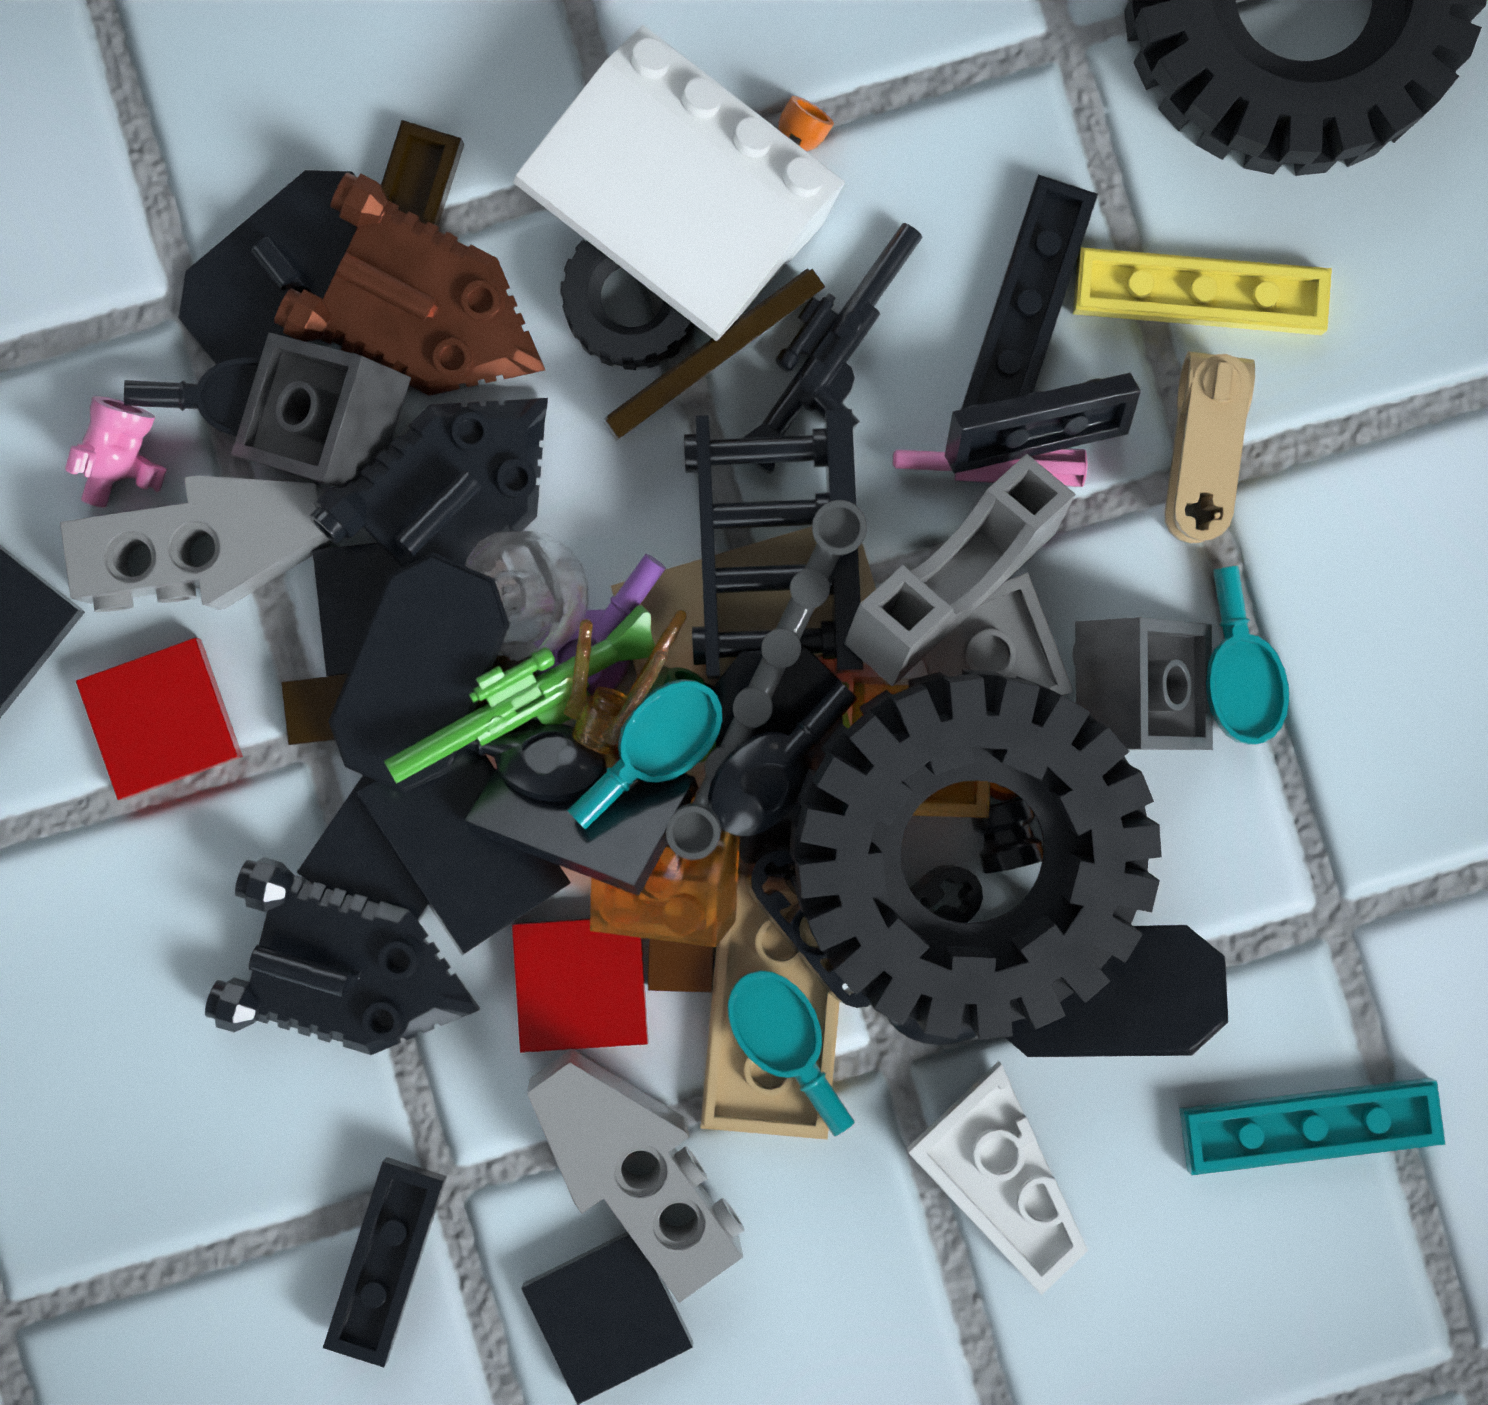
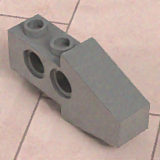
(256, 532)
(591, 1129)

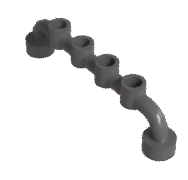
(838, 530)

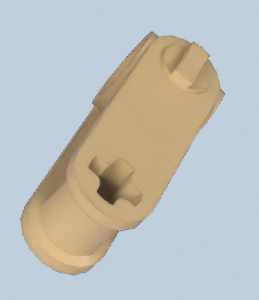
(1208, 442)

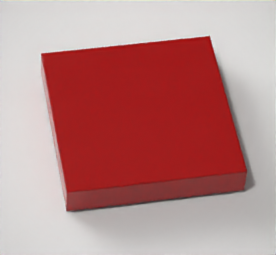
(159, 718)
(578, 987)

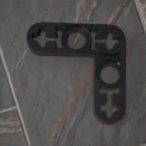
(926, 890)

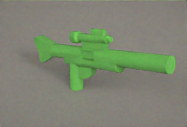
(519, 696)

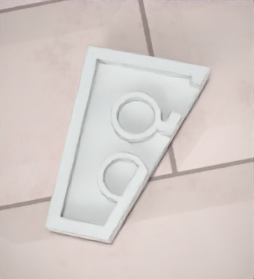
(999, 1178)

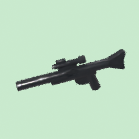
(830, 342)

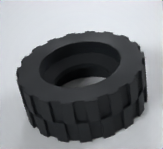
(602, 336)

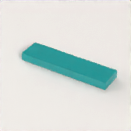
(1312, 1126)

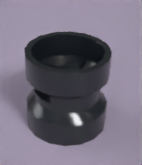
(1008, 837)

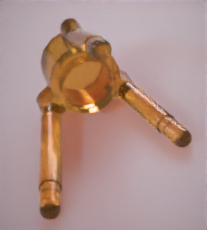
(604, 713)

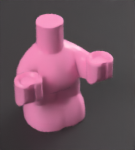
(112, 450)

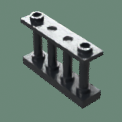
(827, 448)

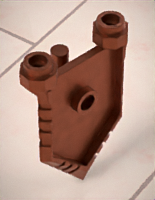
(413, 300)

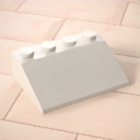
(679, 182)

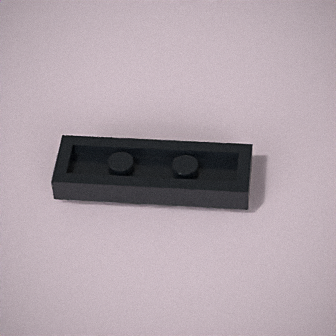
(1041, 422)
(384, 1262)

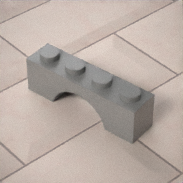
(924, 605)

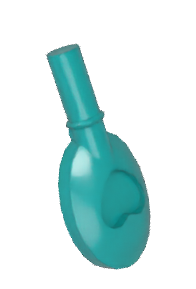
(1244, 674)
(657, 743)
(785, 1039)

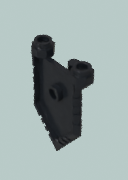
(445, 482)
(336, 966)

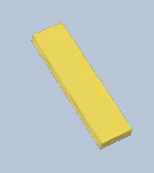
(1202, 291)

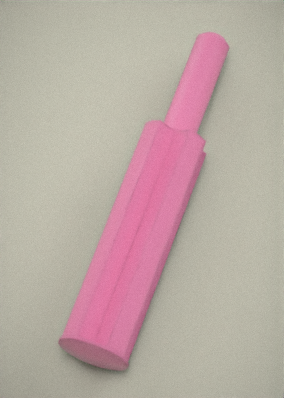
(1066, 465)

